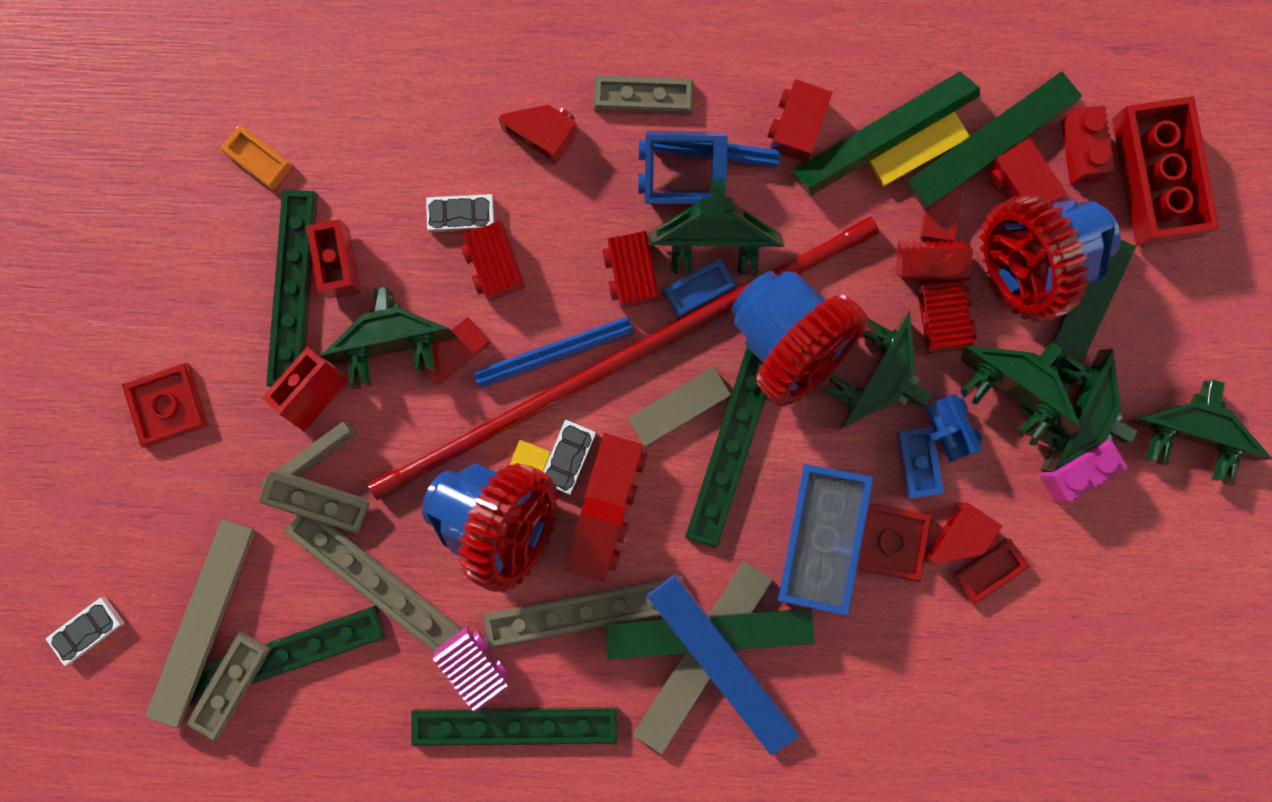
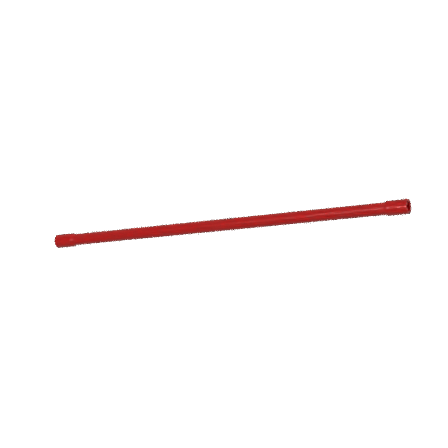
(400, 477)

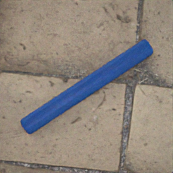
(553, 352)

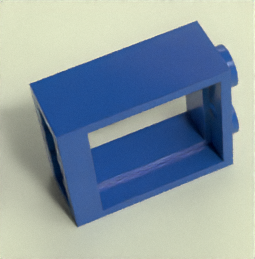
(646, 152)

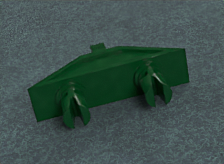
(715, 223)
(386, 331)
(889, 380)
(1028, 380)
(1095, 407)
(1206, 423)

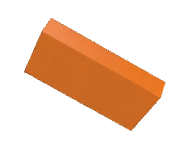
(256, 157)

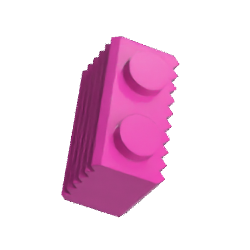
(1084, 473)
(472, 668)

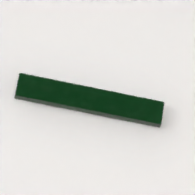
(886, 133)
(993, 140)
(291, 282)
(1081, 324)
(728, 455)
(740, 630)
(309, 646)
(514, 726)

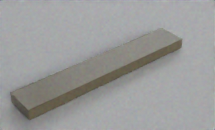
(374, 581)
(570, 614)
(200, 624)
(688, 676)

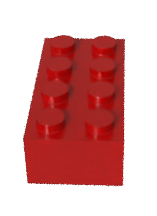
(1165, 171)

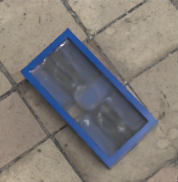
(826, 539)

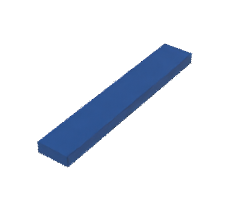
(722, 664)

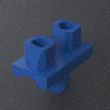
(953, 427)

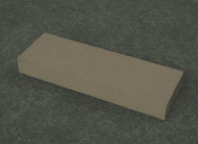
(643, 94)
(679, 406)
(318, 450)
(314, 501)
(228, 686)

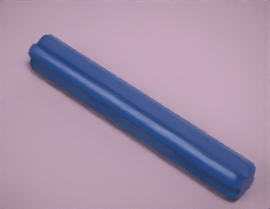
(735, 152)

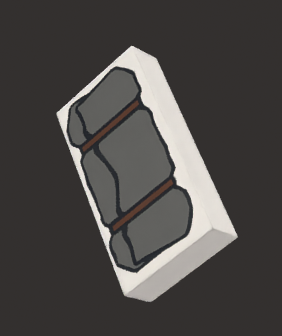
(459, 212)
(569, 455)
(85, 631)

